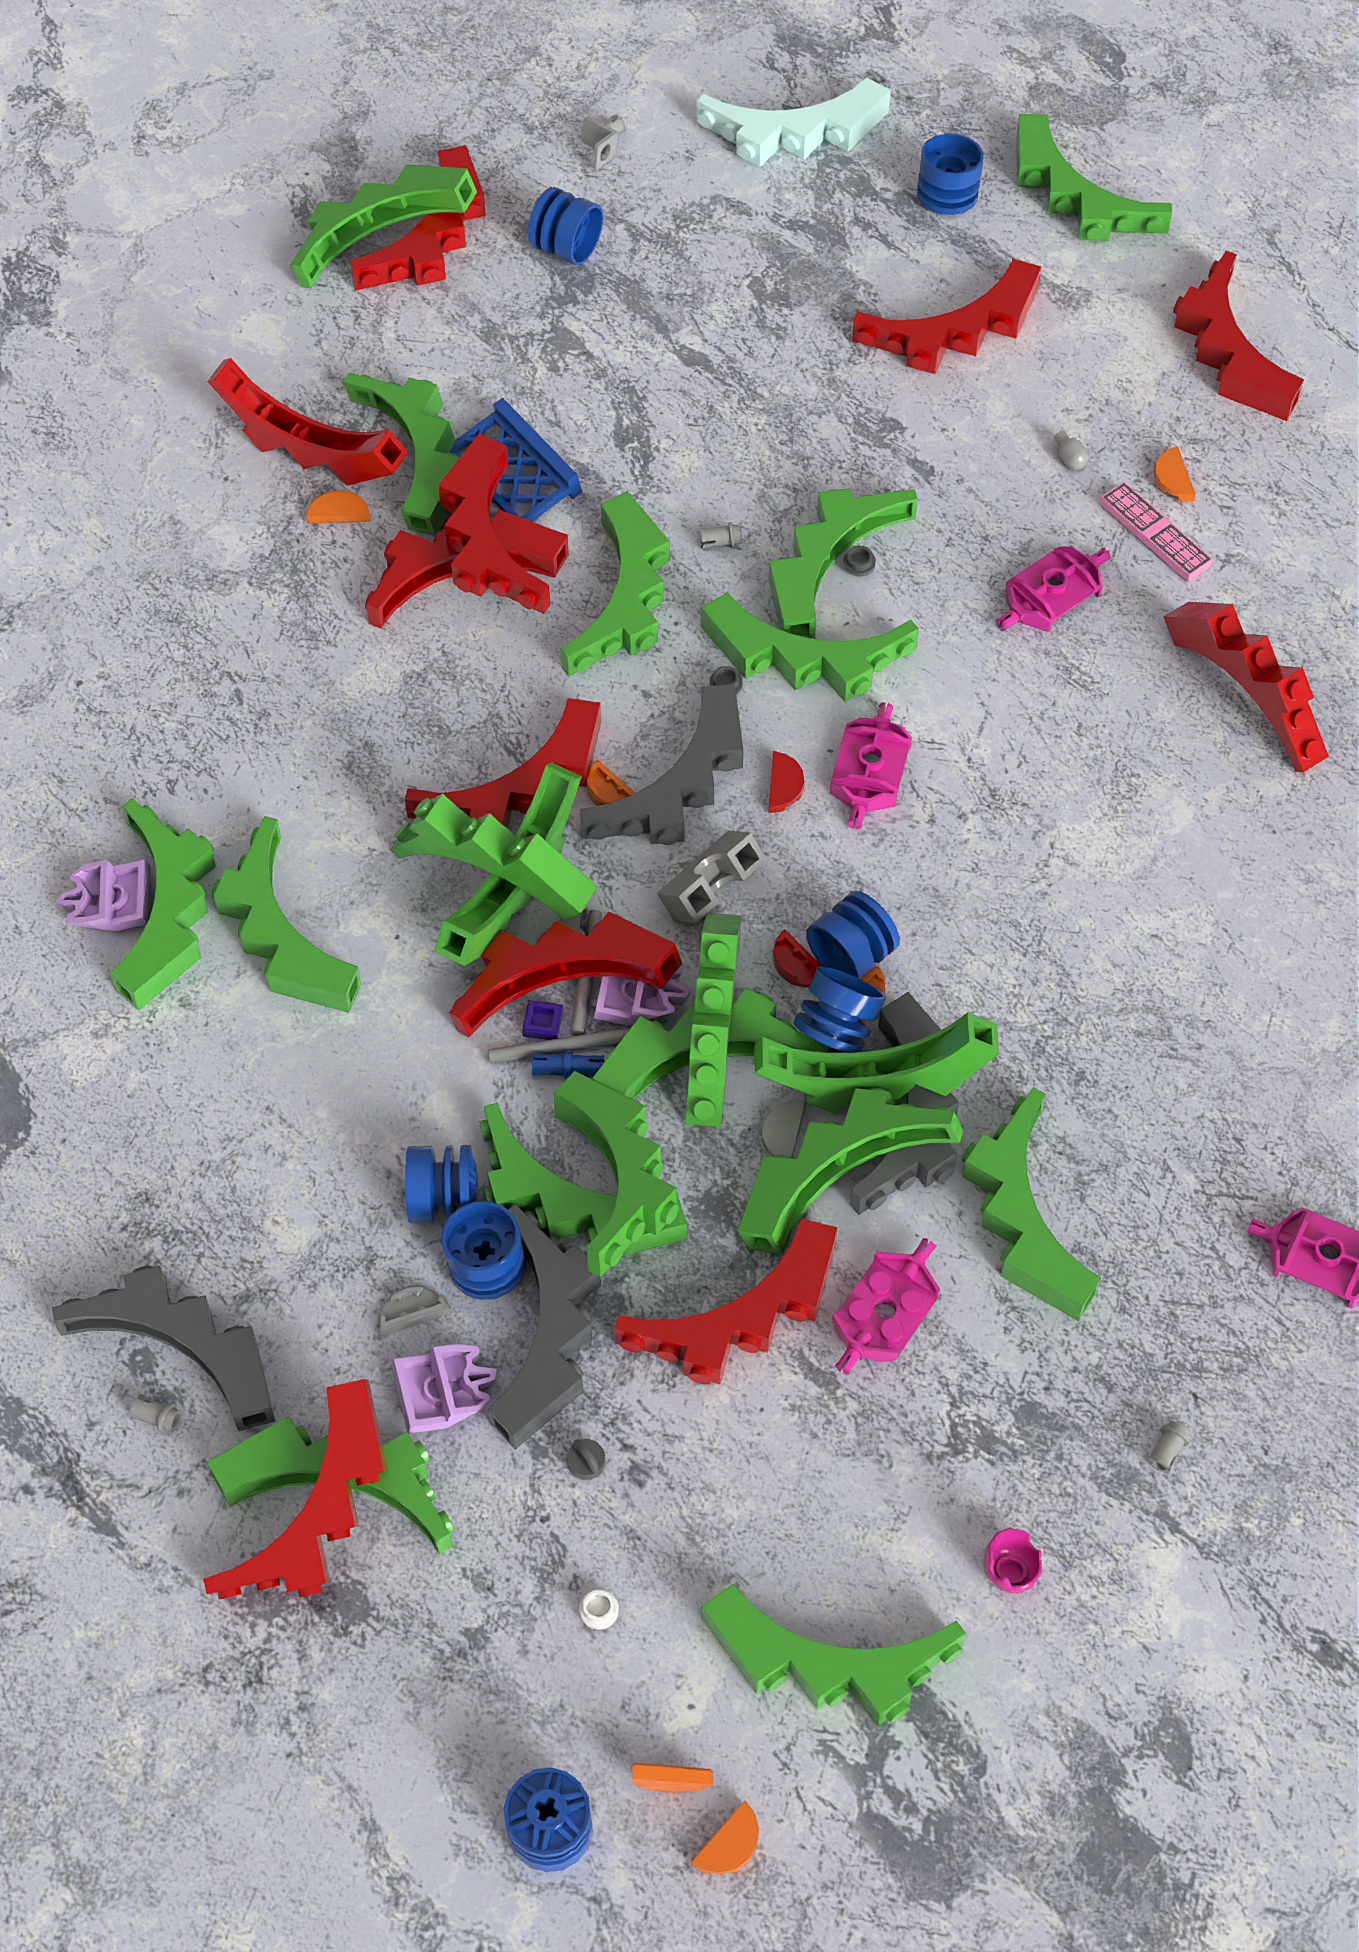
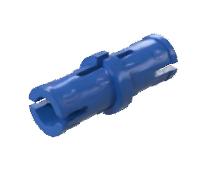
(566, 1064)

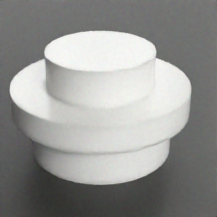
(599, 1609)

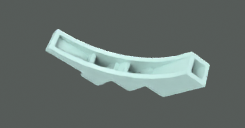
(799, 130)

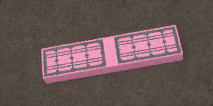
(1156, 531)

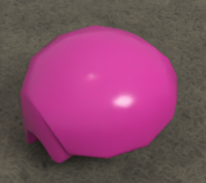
(1012, 1561)

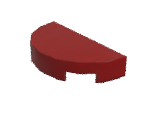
(786, 782)
(793, 960)

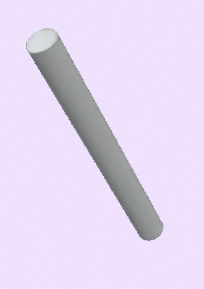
(583, 986)
(557, 1045)

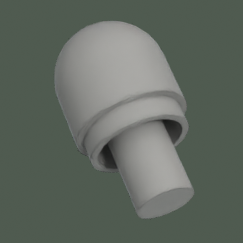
(1071, 451)

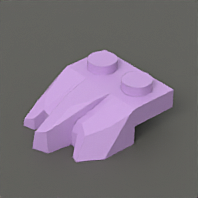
(109, 896)
(627, 999)
(441, 1387)

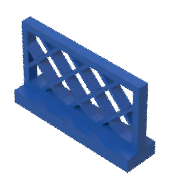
(538, 453)

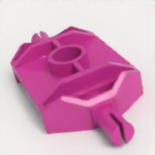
(1038, 602)
(865, 784)
(1297, 1252)
(890, 1280)

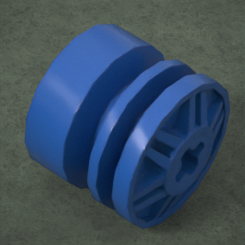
(950, 174)
(565, 225)
(853, 935)
(836, 1016)
(438, 1183)
(484, 1250)
(558, 1840)

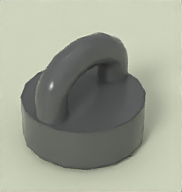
(586, 1459)

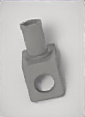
(602, 138)

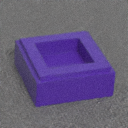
(542, 1020)

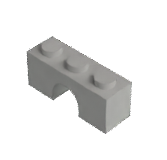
(728, 859)

